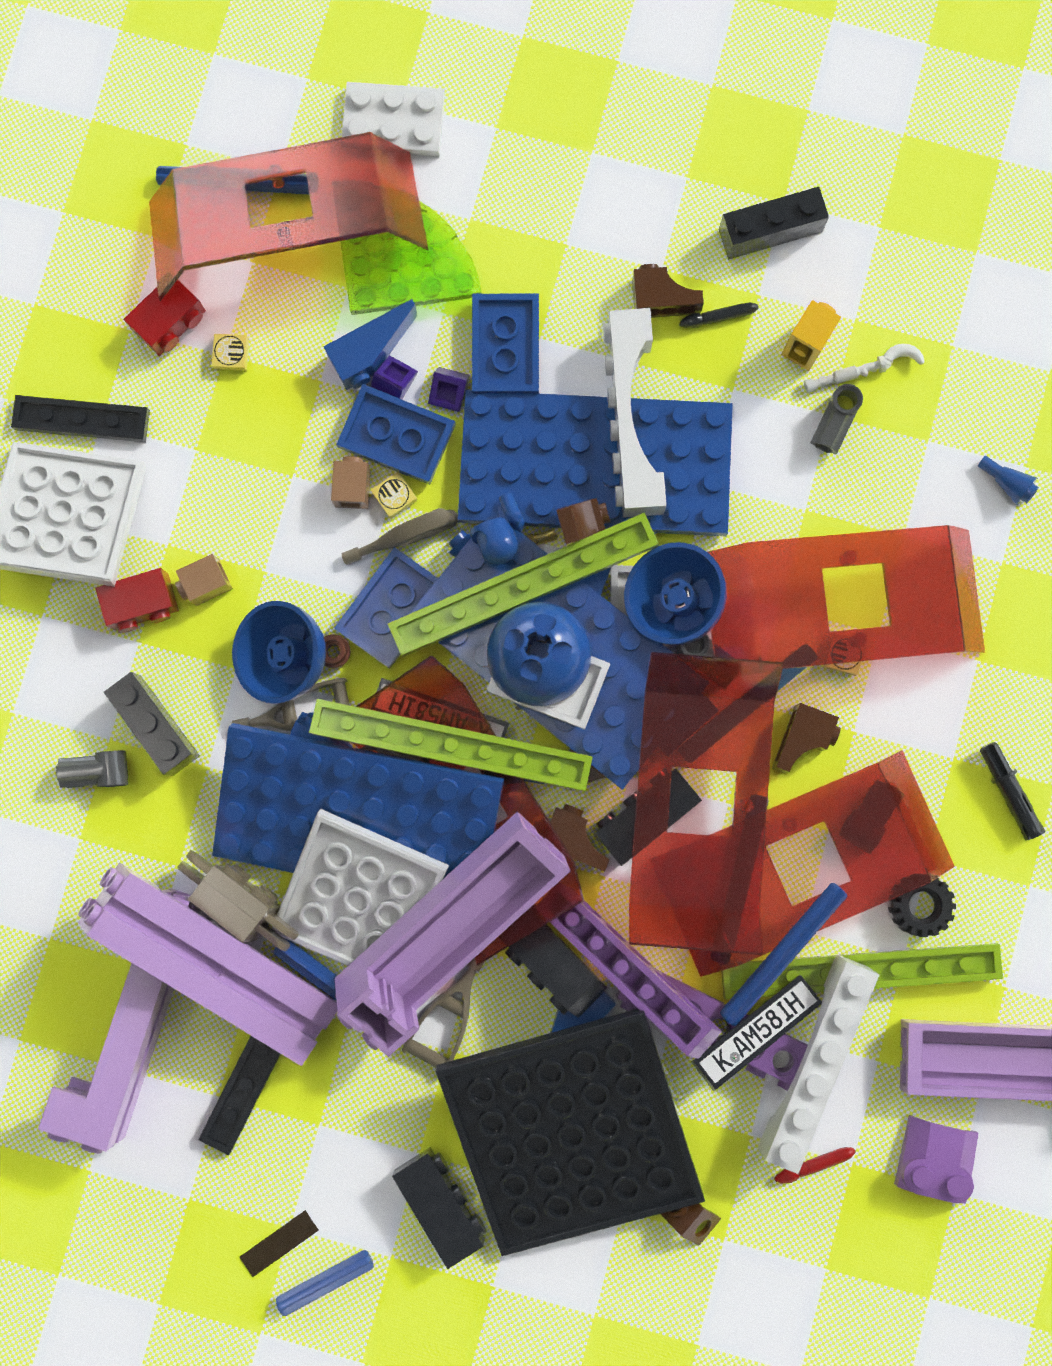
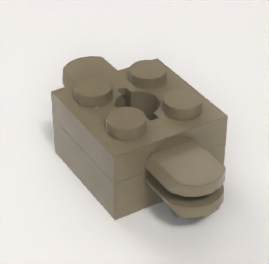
(236, 902)

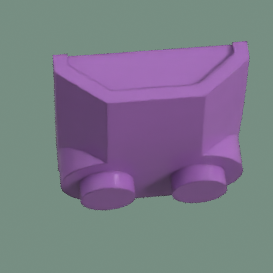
(937, 1161)

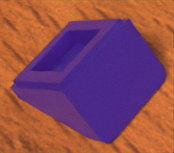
(393, 377)
(448, 389)

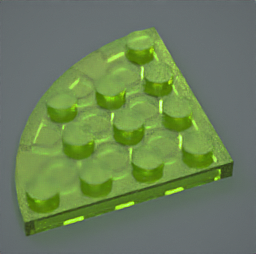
(390, 271)

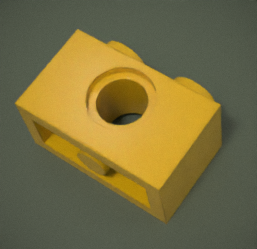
(811, 334)

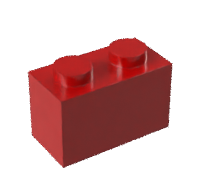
(164, 321)
(137, 600)

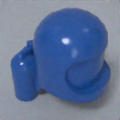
(497, 535)

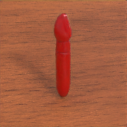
(816, 1164)

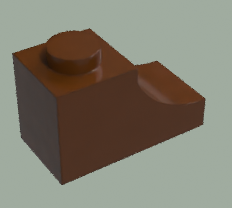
(659, 292)
(582, 519)
(806, 731)
(572, 832)

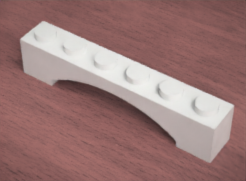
(640, 485)
(840, 1013)

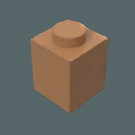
(351, 483)
(202, 580)

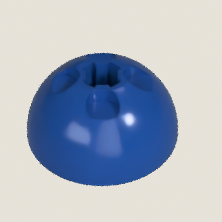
(661, 584)
(278, 652)
(548, 670)

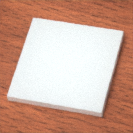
(66, 512)
(352, 887)

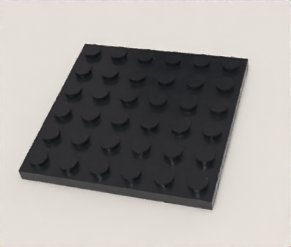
(571, 1132)

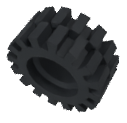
(932, 924)

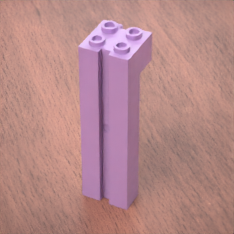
(445, 933)
(206, 963)
(976, 1060)
(102, 1109)

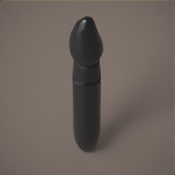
(696, 320)

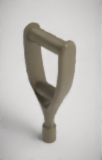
(406, 533)
(288, 708)
(453, 1005)

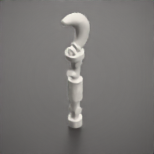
(852, 372)

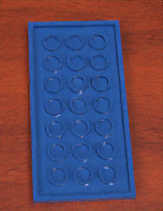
(561, 452)
(617, 716)
(282, 780)

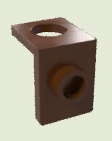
(688, 1219)

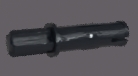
(1012, 791)

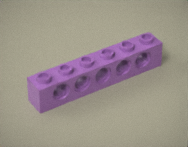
(638, 979)
(762, 1063)

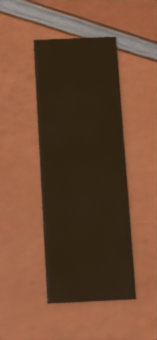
(279, 1243)

